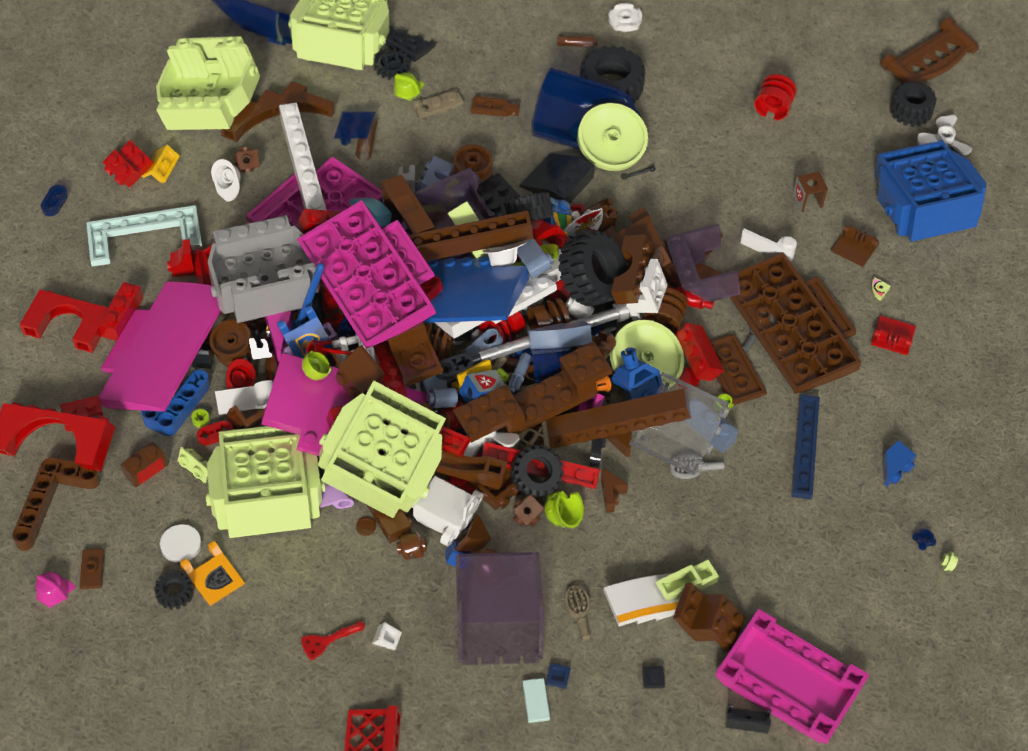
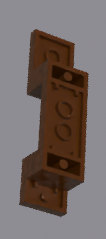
(414, 355)
(538, 402)

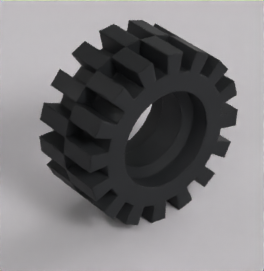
(171, 579)

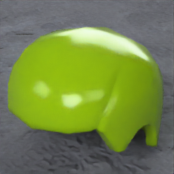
(315, 366)

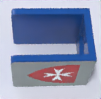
(480, 384)

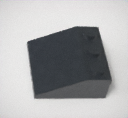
(560, 176)

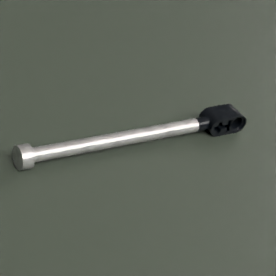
(619, 312)

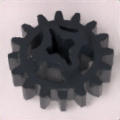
(393, 63)

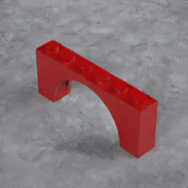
(91, 434)

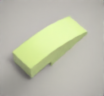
(700, 575)

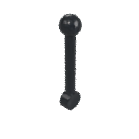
(651, 168)

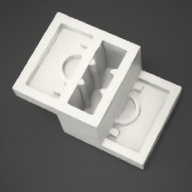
(653, 290)

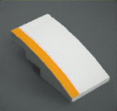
(639, 600)

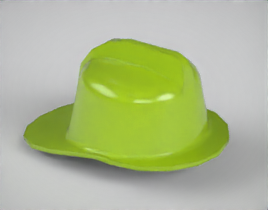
(407, 86)

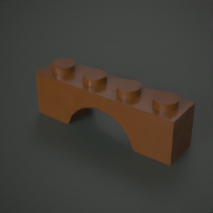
(636, 252)

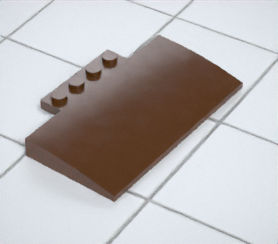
(807, 328)

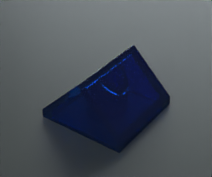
(546, 362)

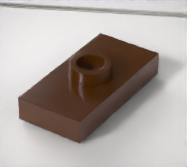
(91, 568)

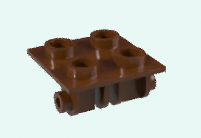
(855, 245)

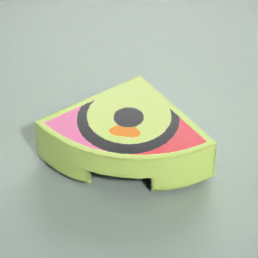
(879, 288)

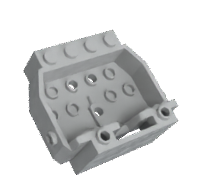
(242, 284)

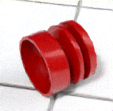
(775, 96)
(507, 328)

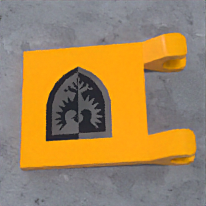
(215, 577)

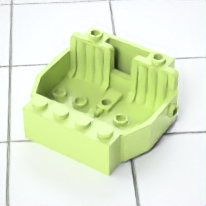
(339, 31)
(206, 83)
(409, 461)
(262, 482)

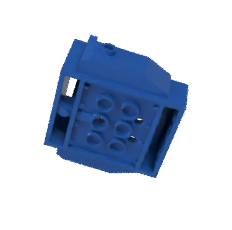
(929, 190)

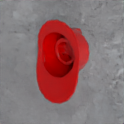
(240, 374)

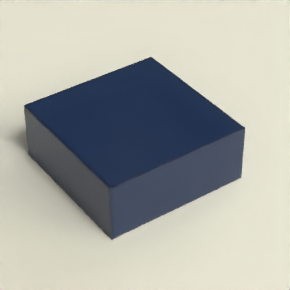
(558, 676)

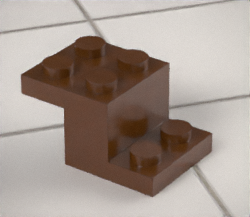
(708, 617)

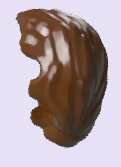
(604, 342)

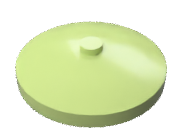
(612, 137)
(653, 345)

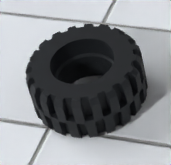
(619, 62)
(590, 266)

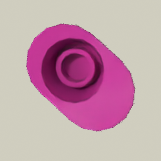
(52, 588)

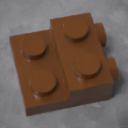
(499, 498)

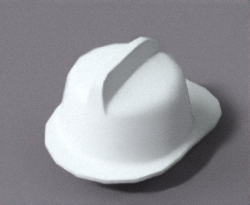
(223, 173)
(503, 255)

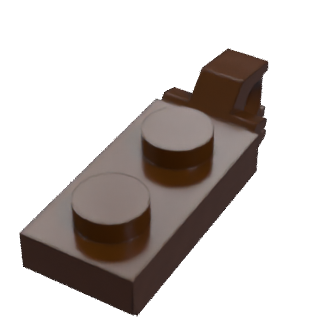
(494, 107)

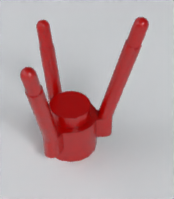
(318, 346)

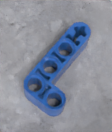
(196, 388)

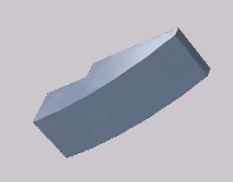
(560, 336)

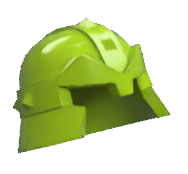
(564, 510)

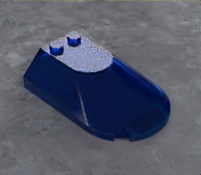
(258, 19)
(565, 101)

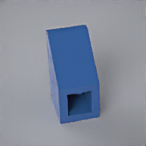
(896, 462)

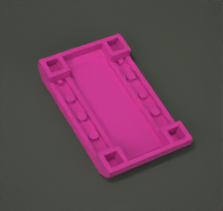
(791, 678)

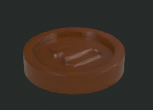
(365, 526)

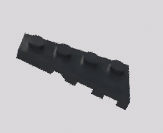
(413, 46)

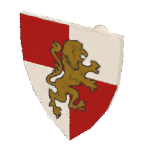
(589, 220)

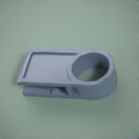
(482, 342)

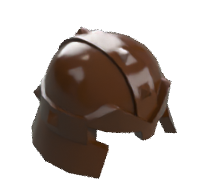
(609, 213)

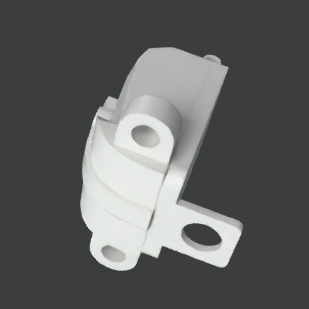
(446, 509)

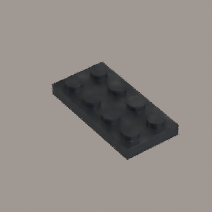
(495, 193)

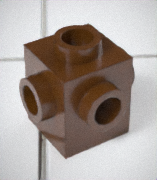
(246, 152)
(530, 504)

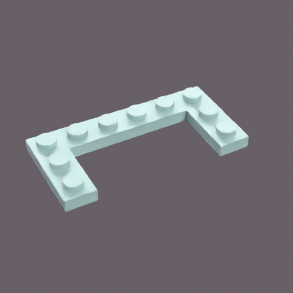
(99, 230)

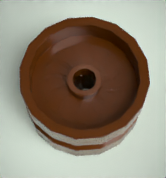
(476, 158)
(231, 342)

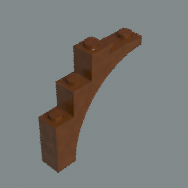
(268, 107)

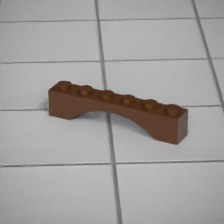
(480, 470)

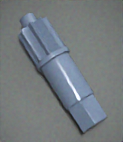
(518, 375)

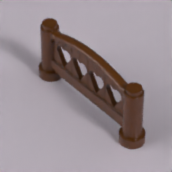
(950, 33)

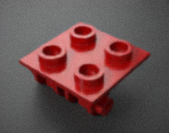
(893, 335)

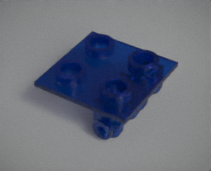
(354, 126)

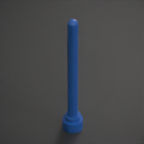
(309, 296)

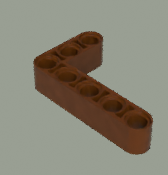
(45, 495)

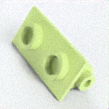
(191, 460)

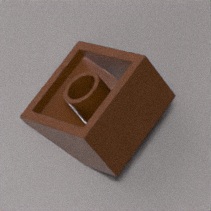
(358, 373)

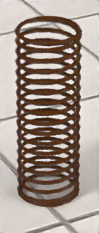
(372, 140)

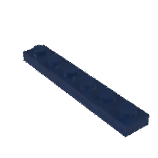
(805, 447)

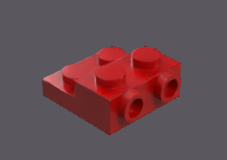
(127, 164)

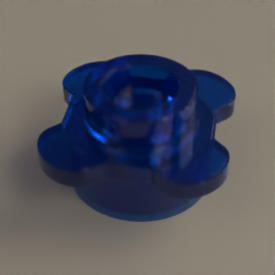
(928, 535)

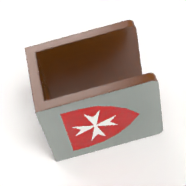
(802, 189)

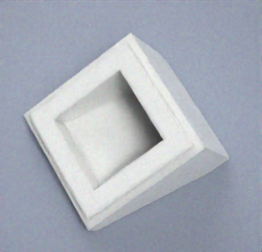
(387, 636)

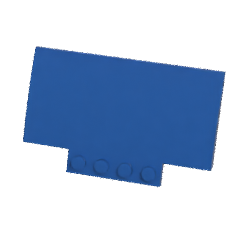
(475, 290)

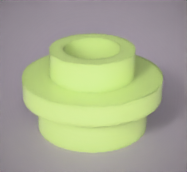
(949, 561)

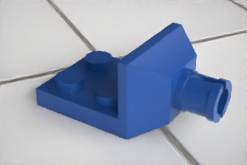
(636, 376)

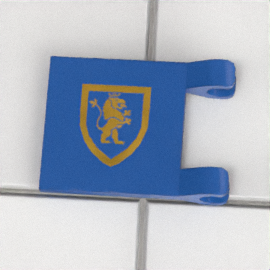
(304, 334)

